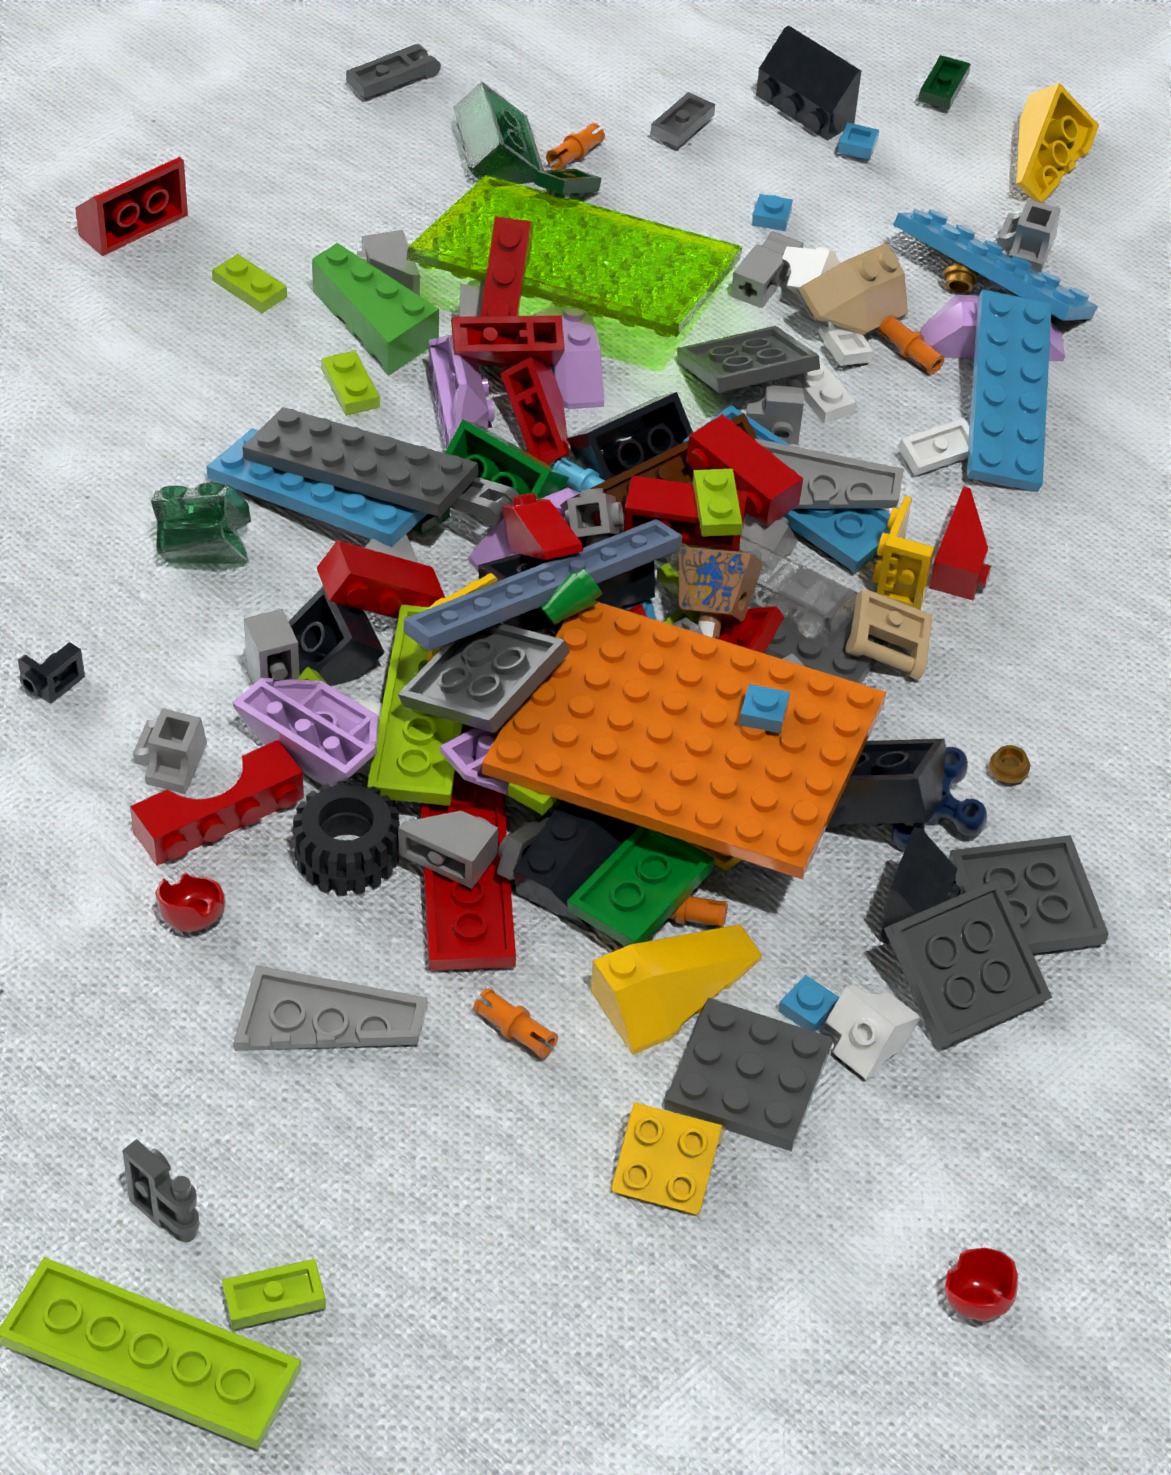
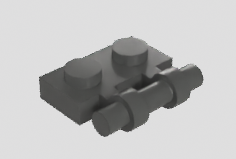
(157, 1195)

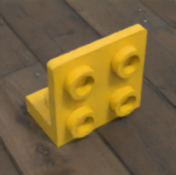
(905, 563)
(667, 1158)

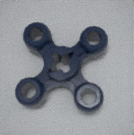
(967, 815)

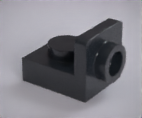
(54, 675)

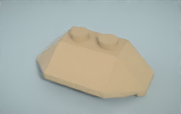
(859, 291)

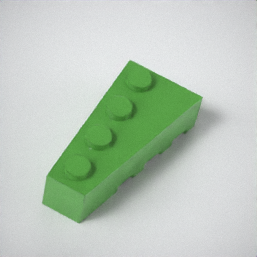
(375, 307)

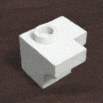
(807, 265)
(870, 1028)

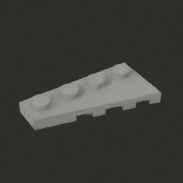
(838, 480)
(319, 1012)

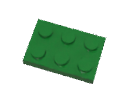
(640, 885)

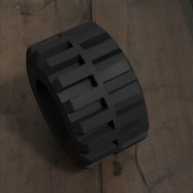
(346, 863)

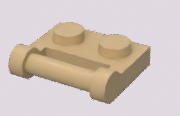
(895, 624)

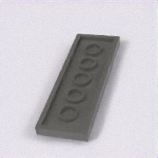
(361, 461)

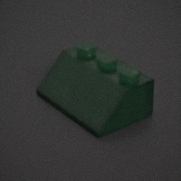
(497, 137)

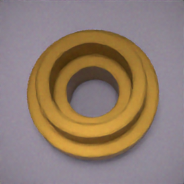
(960, 278)
(1009, 764)

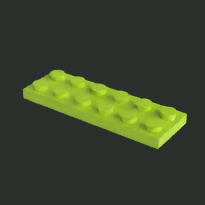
(409, 740)
(150, 1352)

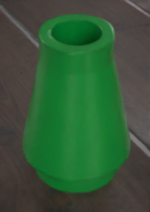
(571, 597)

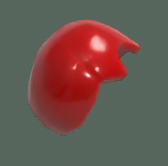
(190, 902)
(982, 1284)

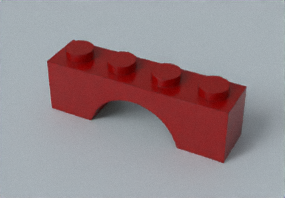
(506, 271)
(176, 824)

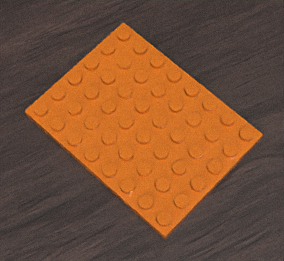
(652, 735)

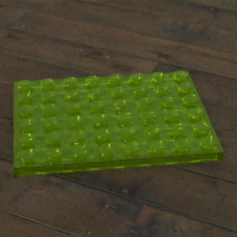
(583, 255)

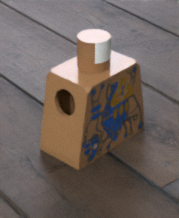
(716, 586)

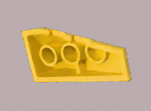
(1051, 140)
(665, 981)

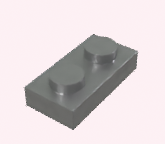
(682, 119)
(517, 843)

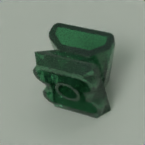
(200, 524)

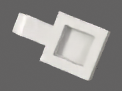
(846, 345)

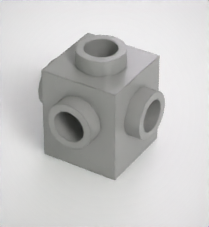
(582, 510)

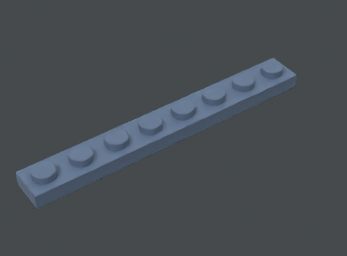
(535, 586)

